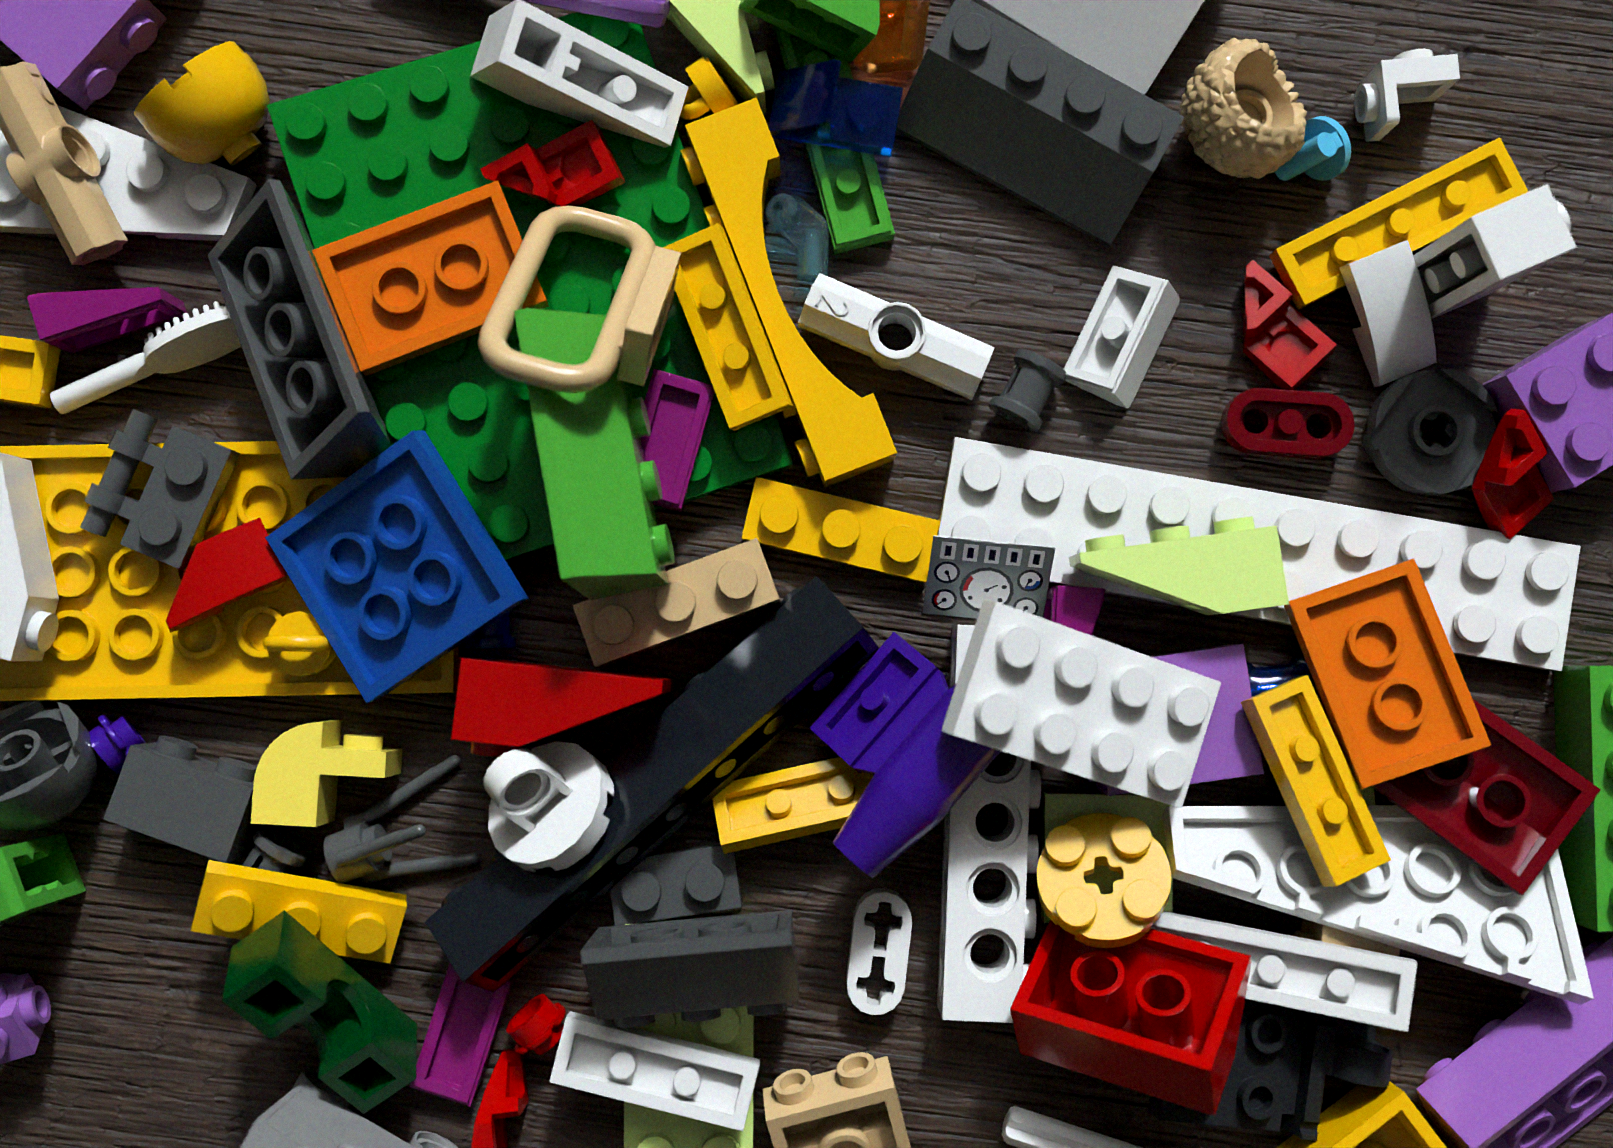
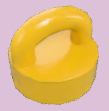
(707, 90)
(298, 645)

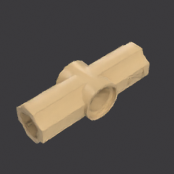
(56, 166)

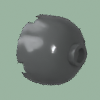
(43, 765)

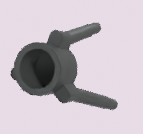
(364, 848)

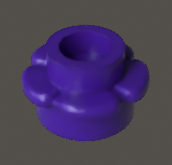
(113, 741)

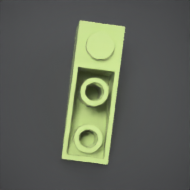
(723, 35)
(1207, 573)

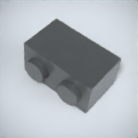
(186, 799)

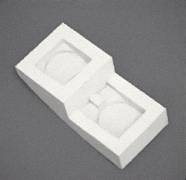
(1393, 313)

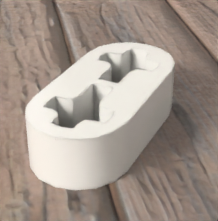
(894, 952)

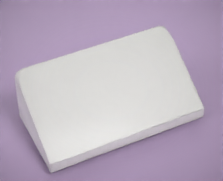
(1122, 335)

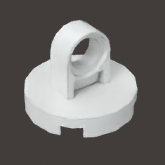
(547, 804)

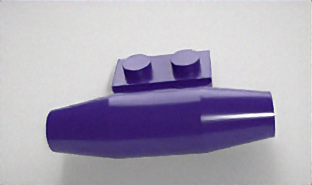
(891, 729)

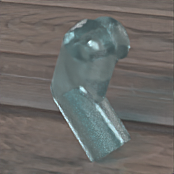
(805, 230)

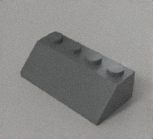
(1035, 121)
(296, 341)

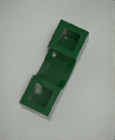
(292, 977)

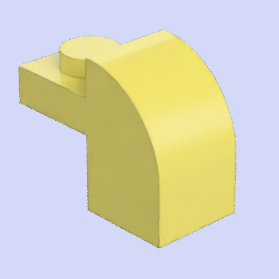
(302, 768)

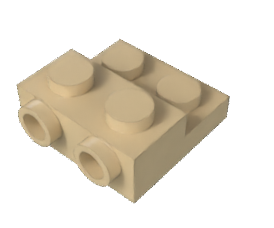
(837, 1108)

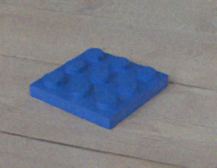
(396, 566)

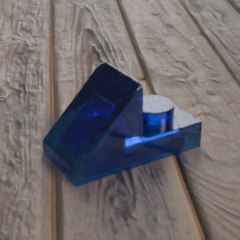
(833, 111)

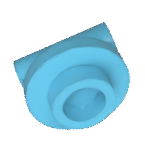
(1323, 153)

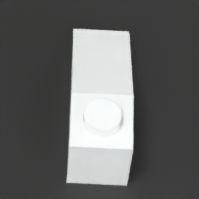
(576, 75)
(26, 568)

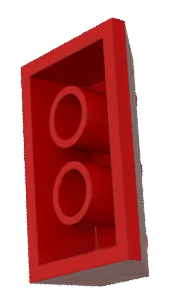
(1136, 1014)

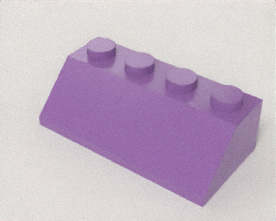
(1533, 1073)

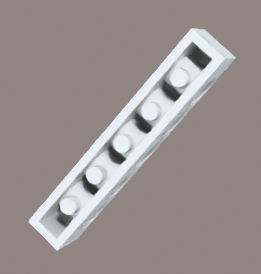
(966, 987)

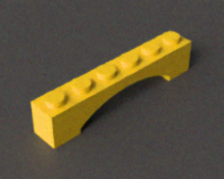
(736, 161)

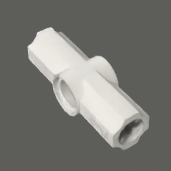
(857, 317)

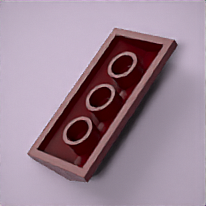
(1497, 804)

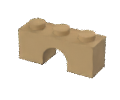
(694, 598)

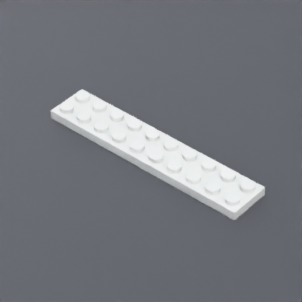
(1490, 591)

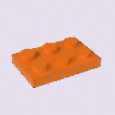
(423, 277)
(1386, 674)

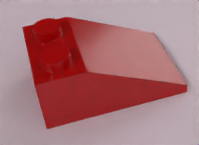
(520, 703)

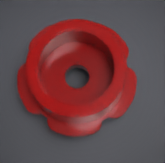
(537, 1025)

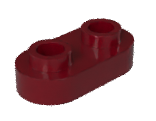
(1284, 423)

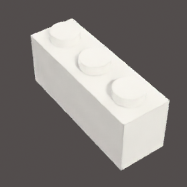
(1493, 250)

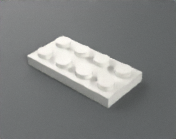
(1081, 704)

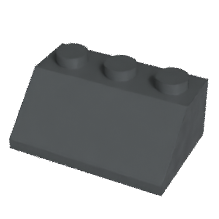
(692, 968)

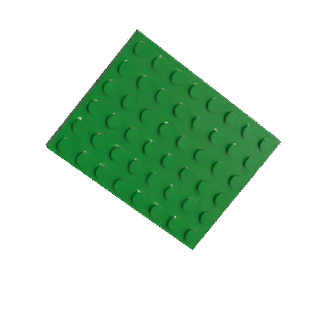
(419, 138)

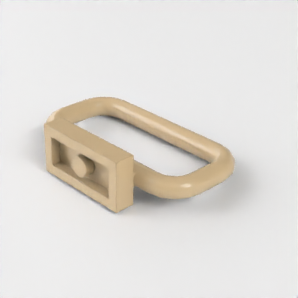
(632, 322)

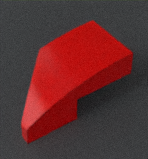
(562, 171)
(1277, 334)
(1508, 481)
(225, 572)
(503, 1098)

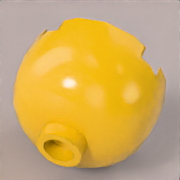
(209, 109)

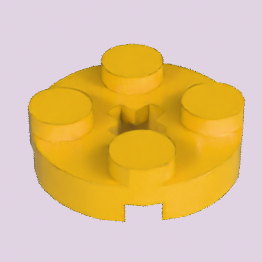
(1125, 848)

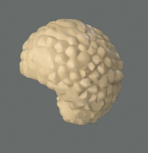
(1243, 111)

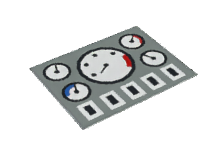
(973, 570)

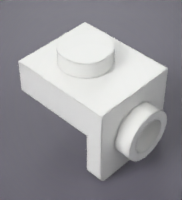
(1402, 80)

